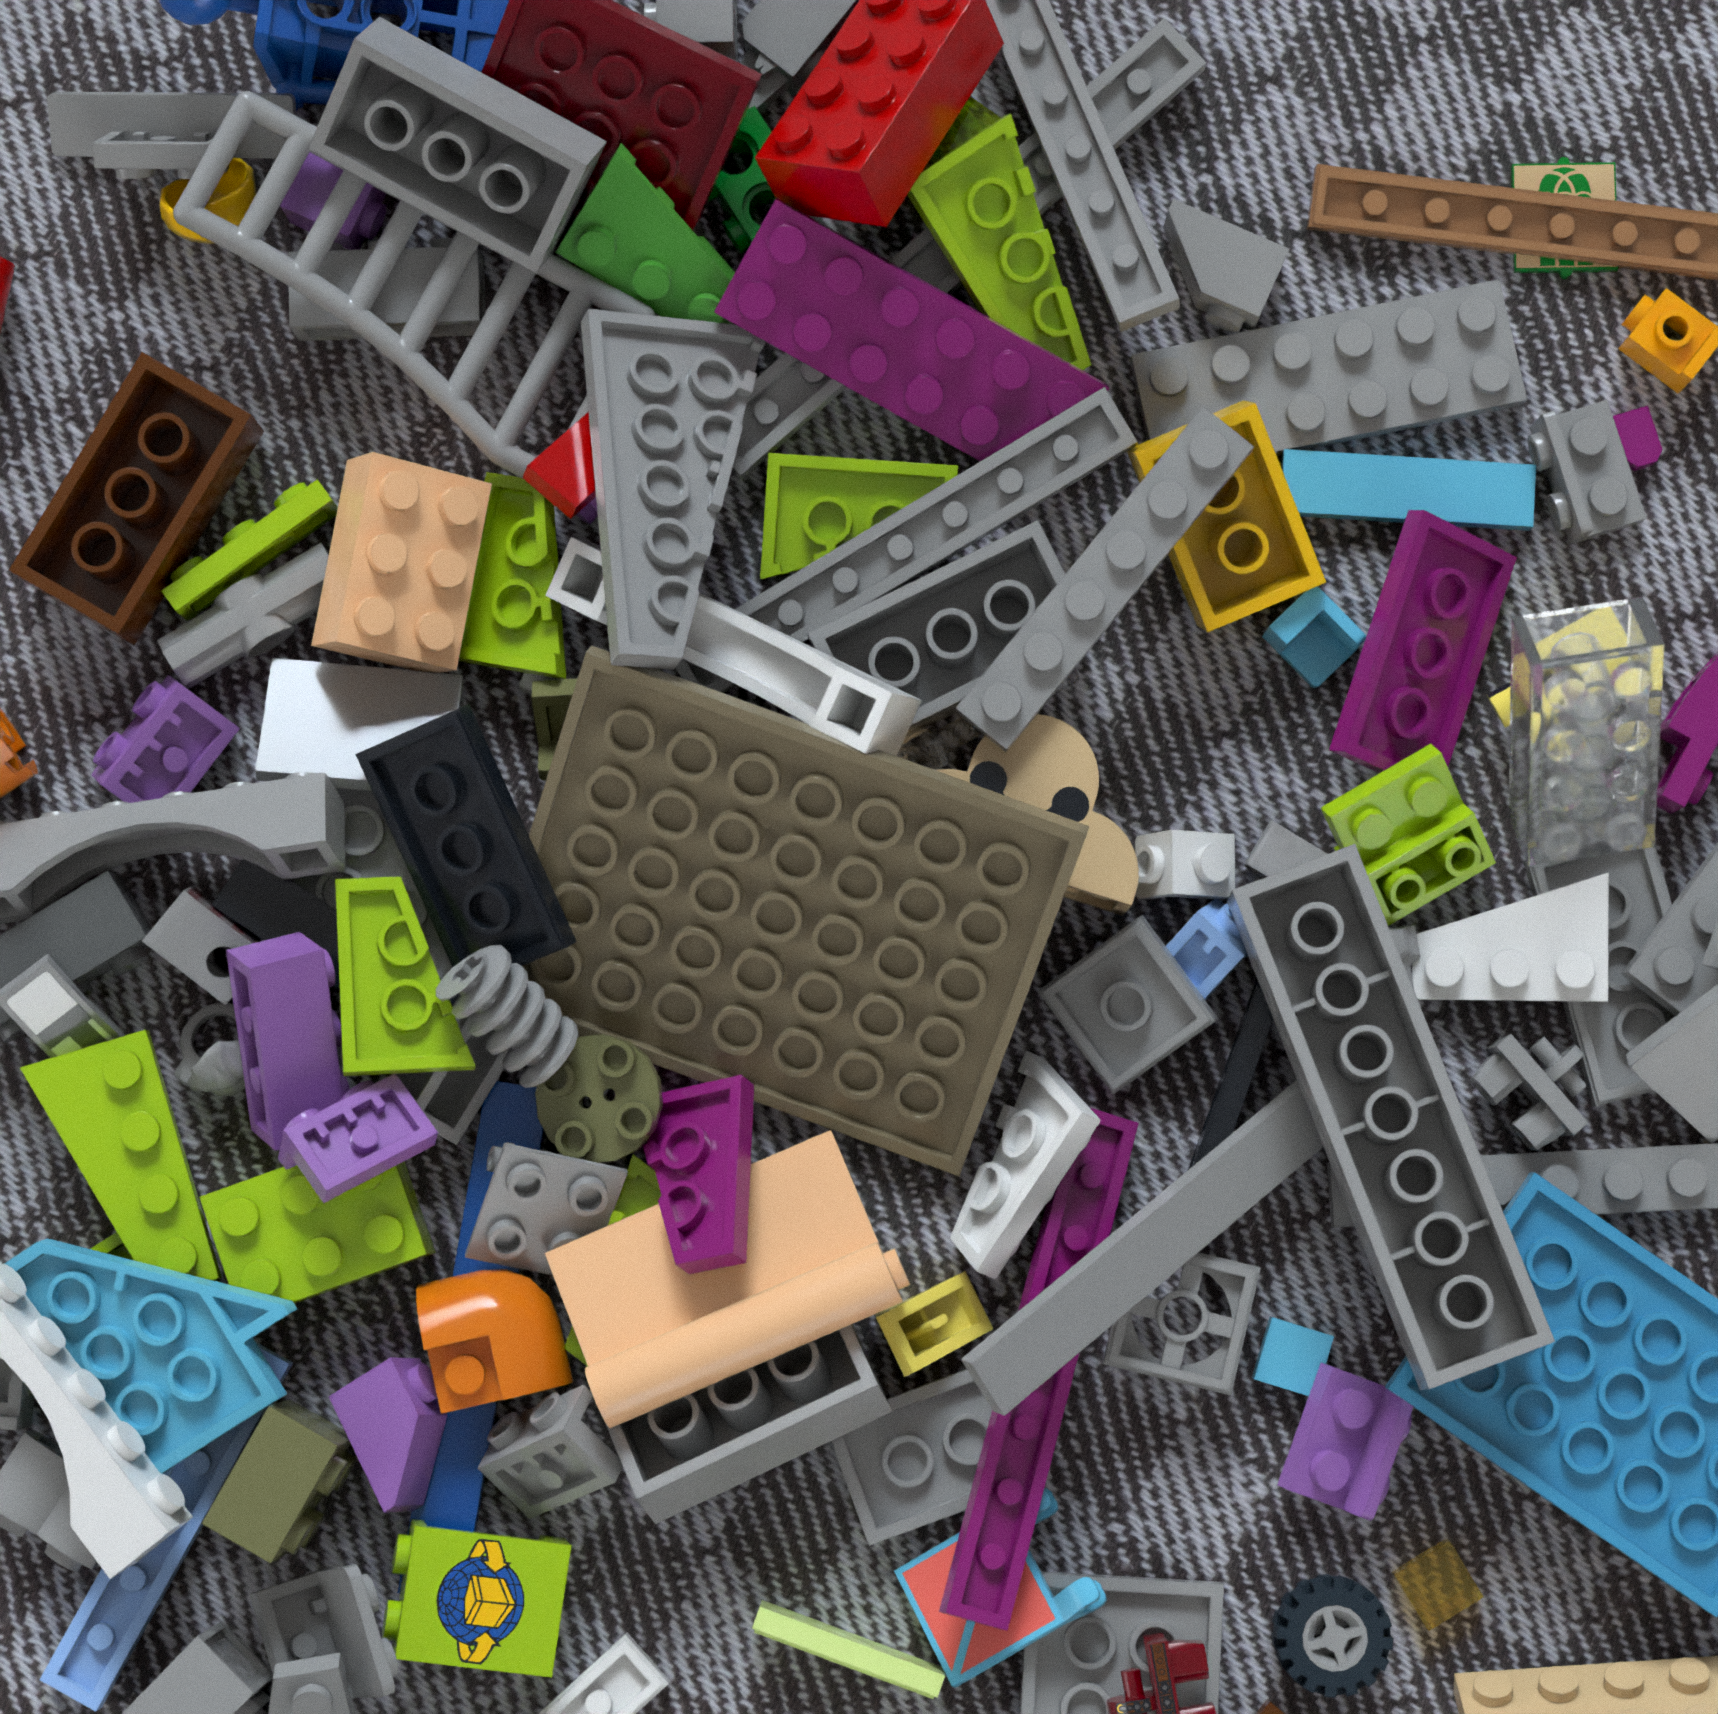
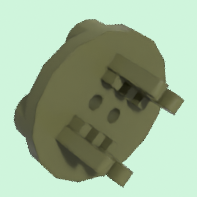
(606, 1128)

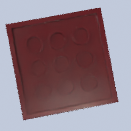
(630, 86)

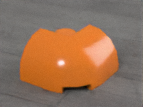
(490, 1338)

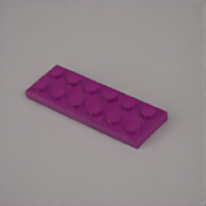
(896, 337)

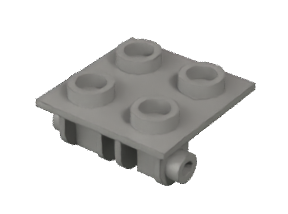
(540, 1204)

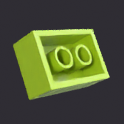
(293, 1246)

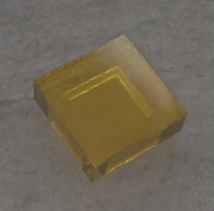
(1437, 1584)

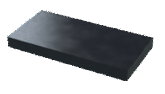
(465, 841)

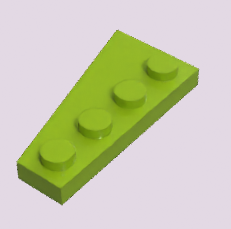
(993, 236)
(128, 1146)

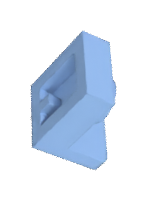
(1208, 947)

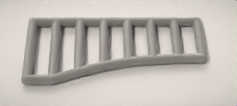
(354, 309)

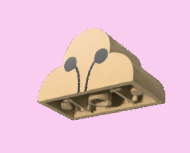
(1059, 773)

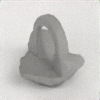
(221, 1064)

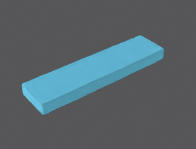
(1388, 486)

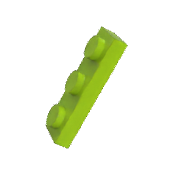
(250, 548)

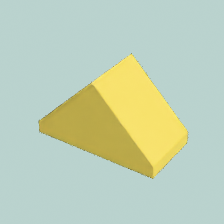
(934, 1323)

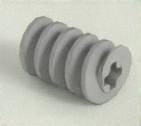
(514, 1011)

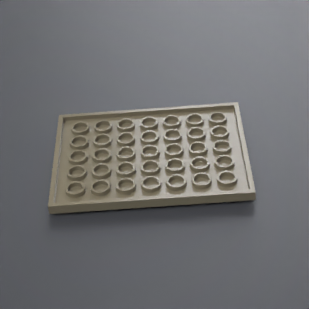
(792, 908)

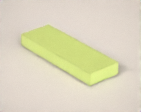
(848, 1649)

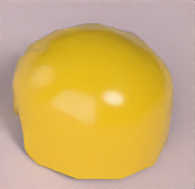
(228, 201)

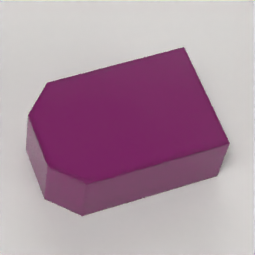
(1638, 437)

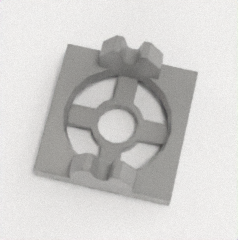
(1220, 1368)

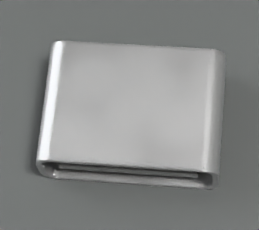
(1279, 850)

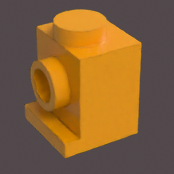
(1666, 359)

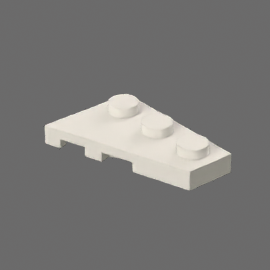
(1522, 951)

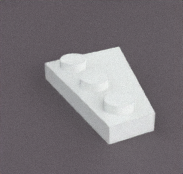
(1033, 1156)

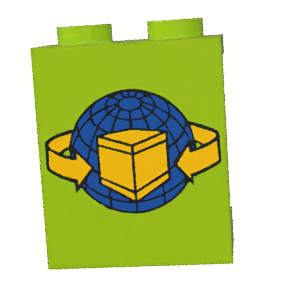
(477, 1599)

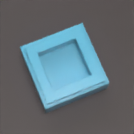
(1291, 1356)

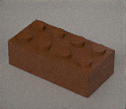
(137, 498)

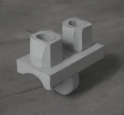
(1551, 1110)

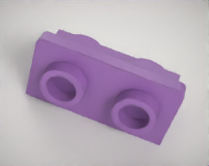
(164, 745)
(356, 1137)
(1346, 1442)

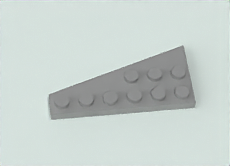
(663, 448)

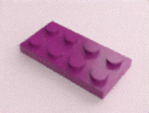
(1423, 644)

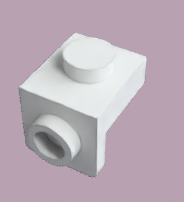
(1185, 864)

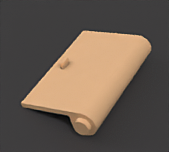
(669, 1333)

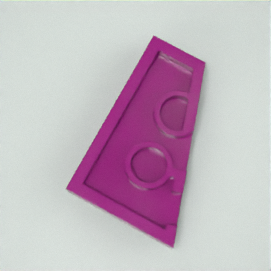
(705, 1171)

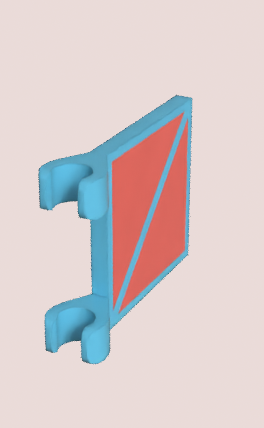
(972, 1648)

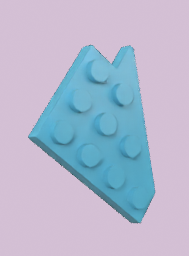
(159, 1341)

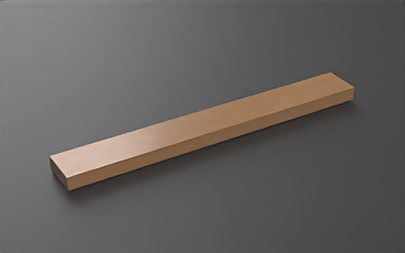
(1514, 221)

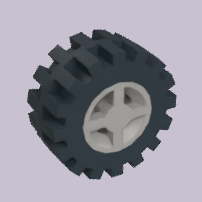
(1340, 1657)

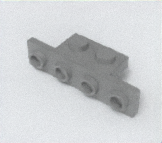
(151, 129)

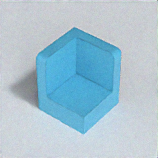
(1314, 636)

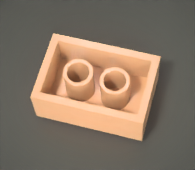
(401, 563)

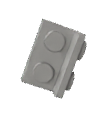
(1585, 472)
(548, 1454)

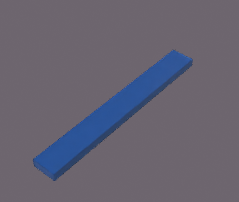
(456, 1483)

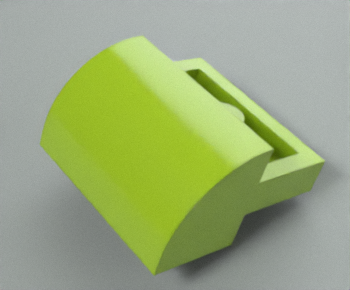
(1410, 832)

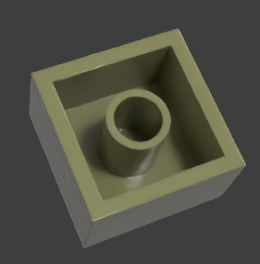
(280, 1482)

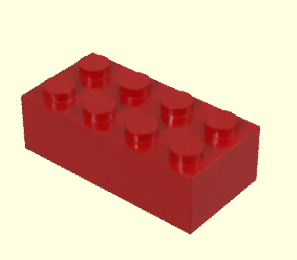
(878, 106)

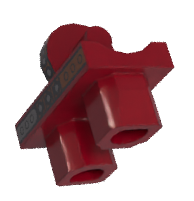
(1167, 1665)

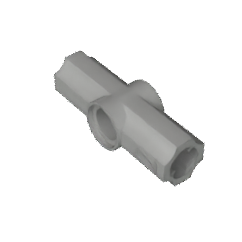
(247, 618)

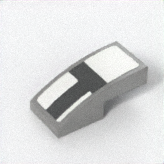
(55, 1010)

